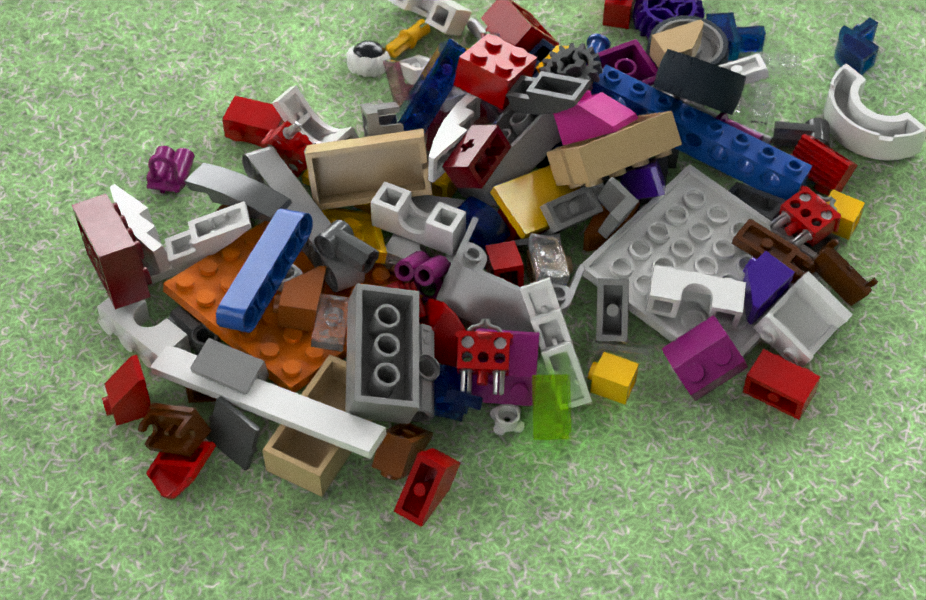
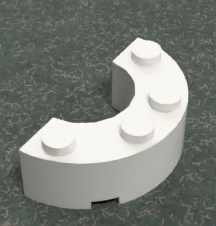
(866, 131)

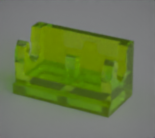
(551, 407)

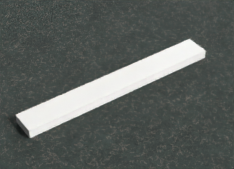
(278, 405)

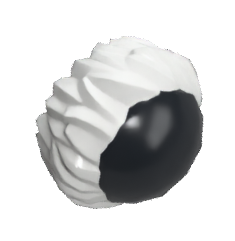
(367, 59)

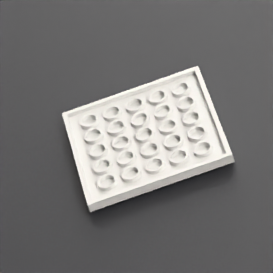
(691, 233)

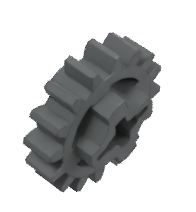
(572, 63)

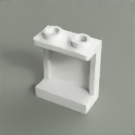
(802, 320)

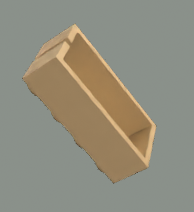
(611, 153)
(356, 168)
(302, 457)

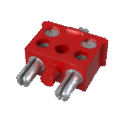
(289, 145)
(808, 217)
(483, 345)

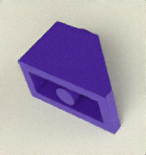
(644, 180)
(765, 283)

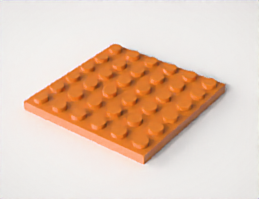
(284, 350)

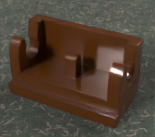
(842, 275)
(175, 429)

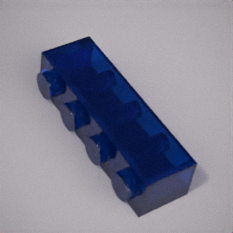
(430, 88)

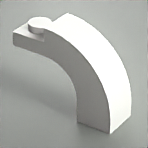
(295, 108)

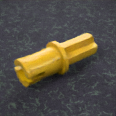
(407, 38)

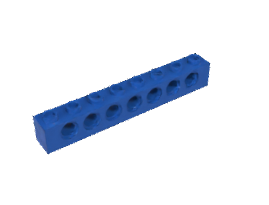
(710, 138)

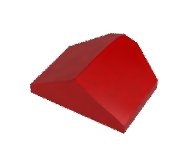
(445, 325)
(176, 472)

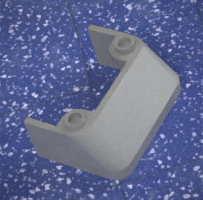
(480, 294)

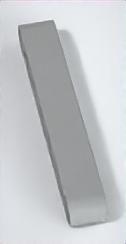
(269, 168)

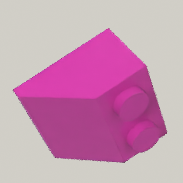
(592, 117)

